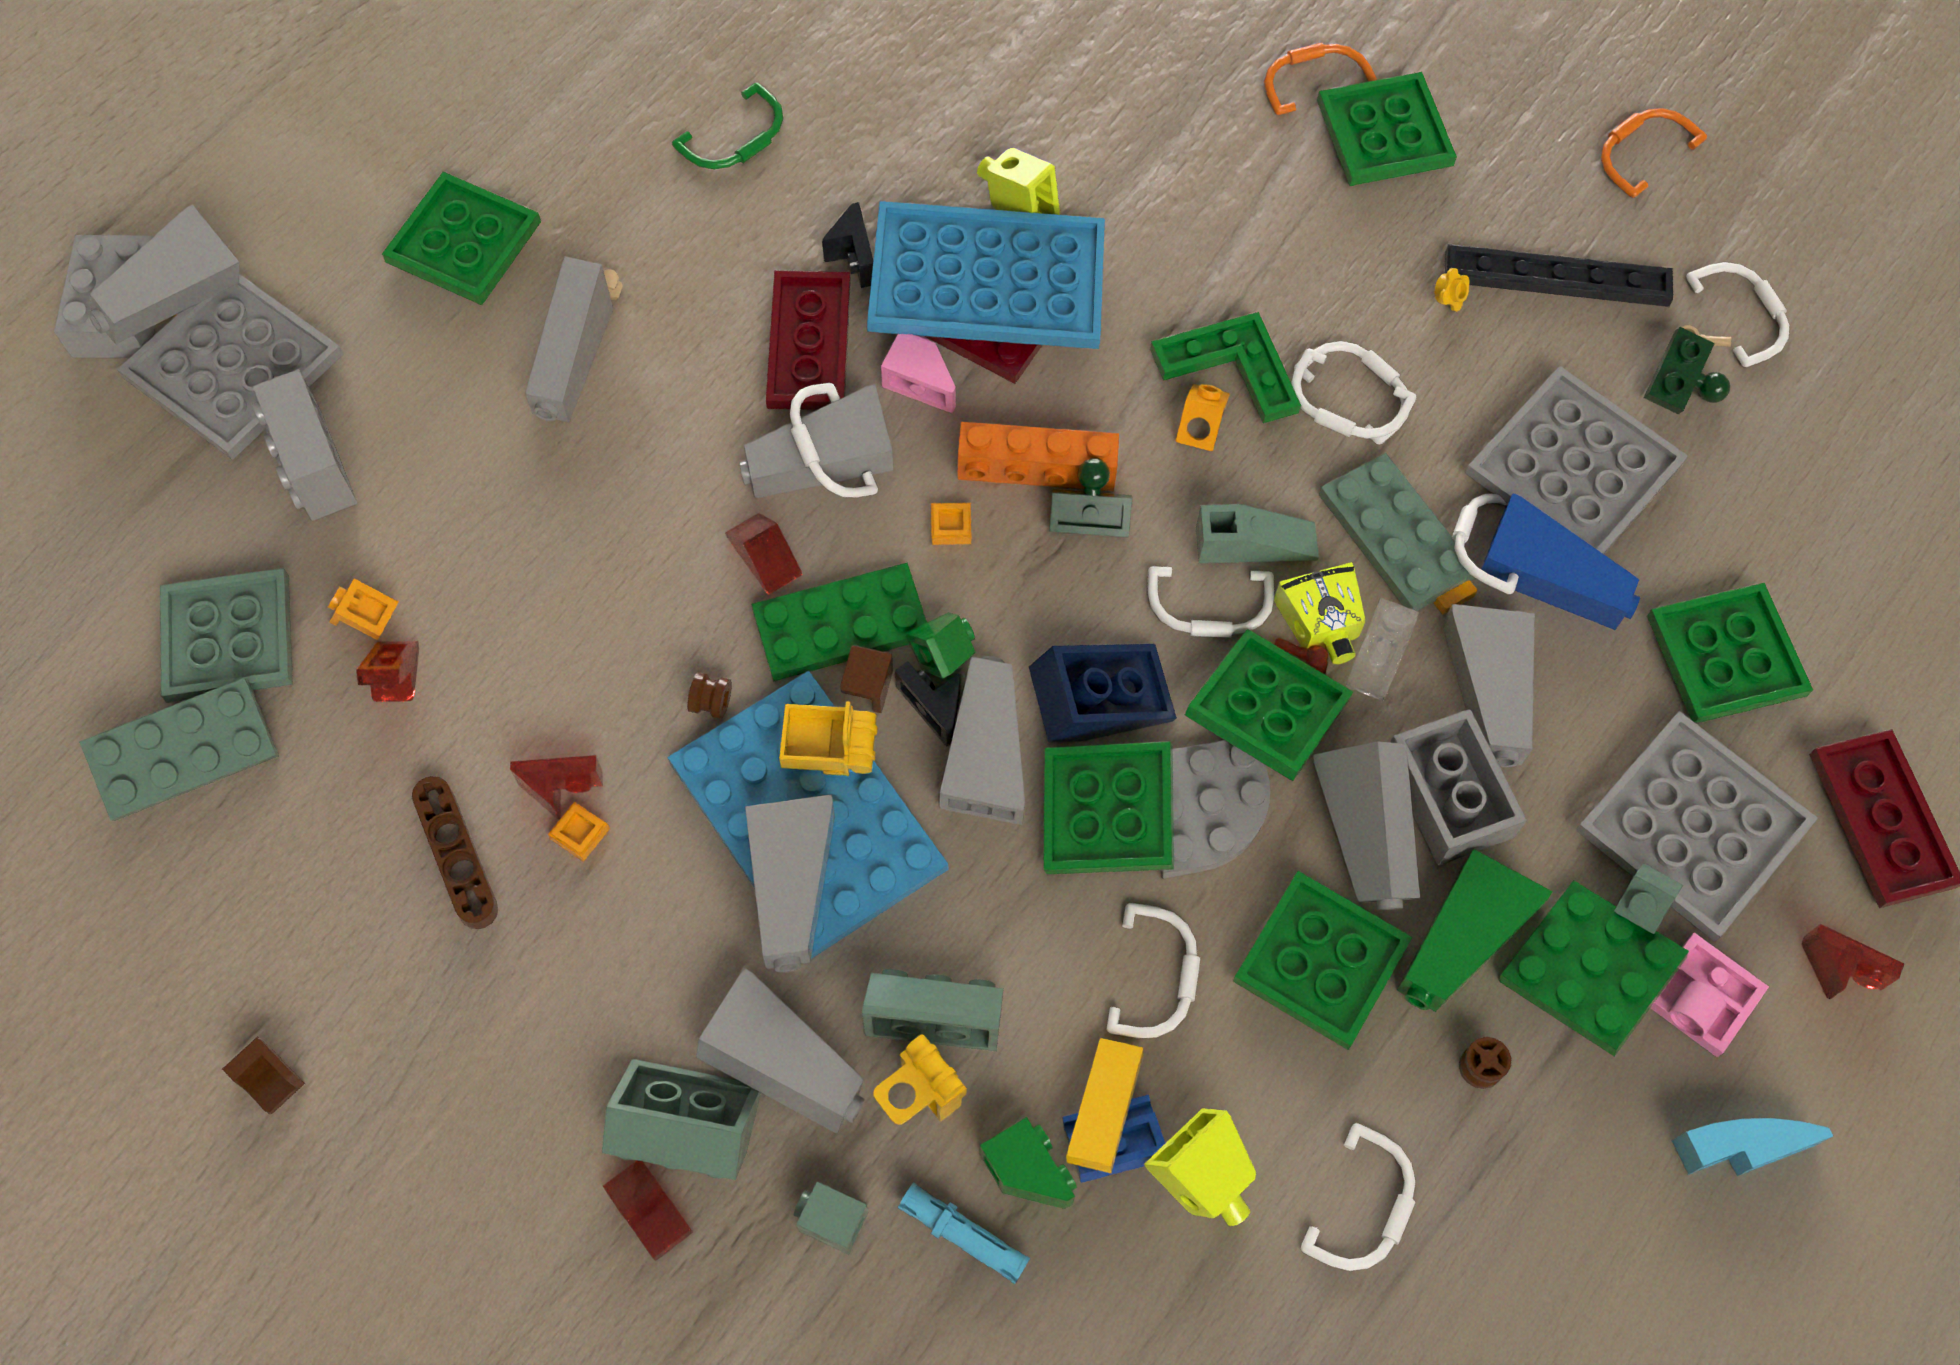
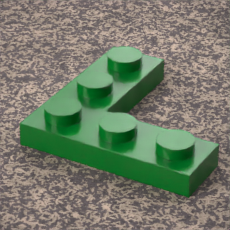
(1235, 340)

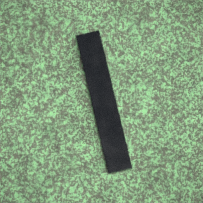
(1562, 275)

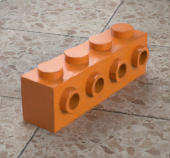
(1032, 454)

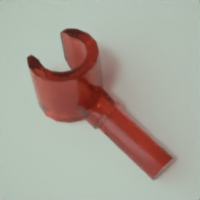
(1314, 655)

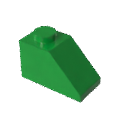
(942, 644)

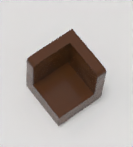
(868, 675)
(263, 1075)

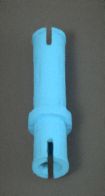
(949, 1223)

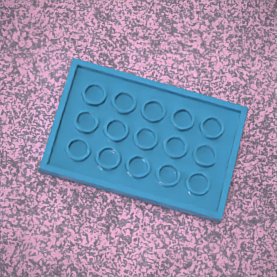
(987, 275)
(876, 841)

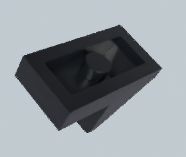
(850, 242)
(936, 706)

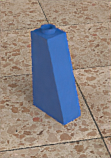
(1559, 566)

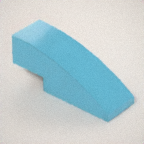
(1747, 1143)

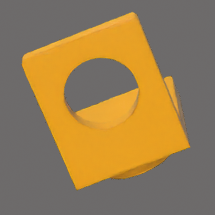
(1206, 403)

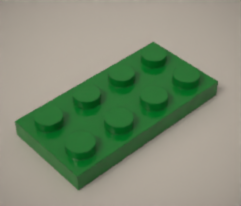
(823, 622)

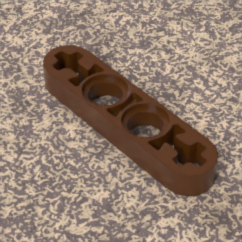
(458, 850)

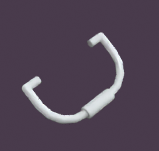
(1767, 297)
(1372, 361)
(1337, 422)
(808, 451)
(1461, 535)
(1210, 628)
(1187, 982)
(1397, 1220)

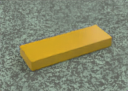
(1105, 1105)

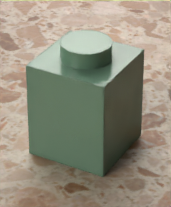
(1648, 898)
(830, 1217)

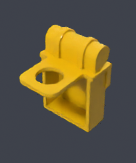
(828, 739)
(931, 1078)

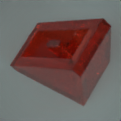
(765, 552)

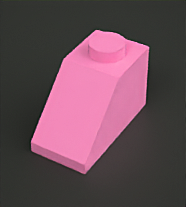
(918, 372)

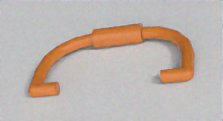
(1305, 54)
(1628, 127)

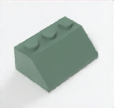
(935, 1007)
(680, 1119)

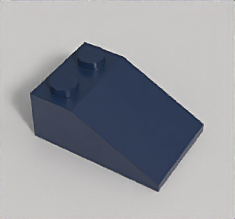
(1100, 690)

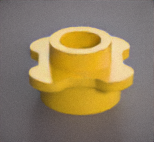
(1452, 289)

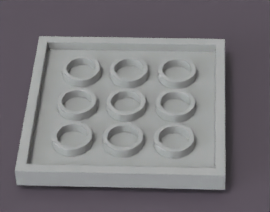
(213, 355)
(1578, 460)
(1700, 821)

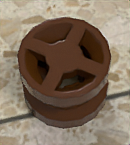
(709, 695)
(1491, 1056)

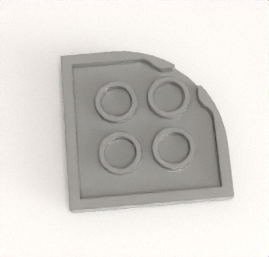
(1216, 805)

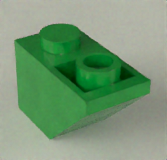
(1024, 1167)

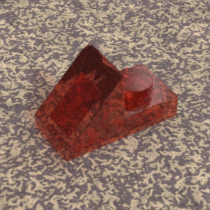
(390, 670)
(547, 777)
(1839, 957)
(647, 1209)

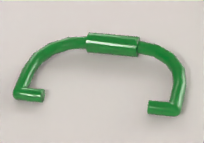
(746, 151)

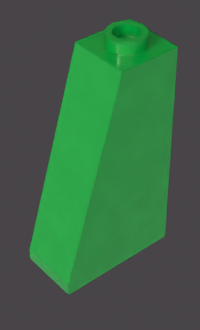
(1473, 923)

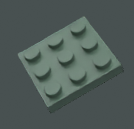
(224, 633)

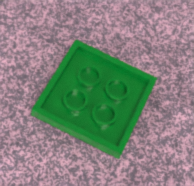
(1386, 128)
(462, 238)
(1729, 653)
(1269, 704)
(1108, 808)
(1322, 960)
(1593, 968)

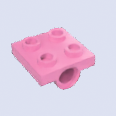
(1709, 996)

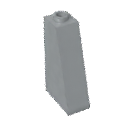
(164, 277)
(569, 339)
(847, 438)
(1495, 675)
(985, 756)
(1373, 819)
(789, 870)
(779, 1055)

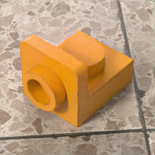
(362, 608)

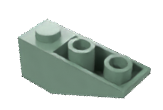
(1253, 535)

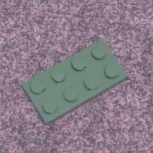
(1396, 532)
(178, 749)

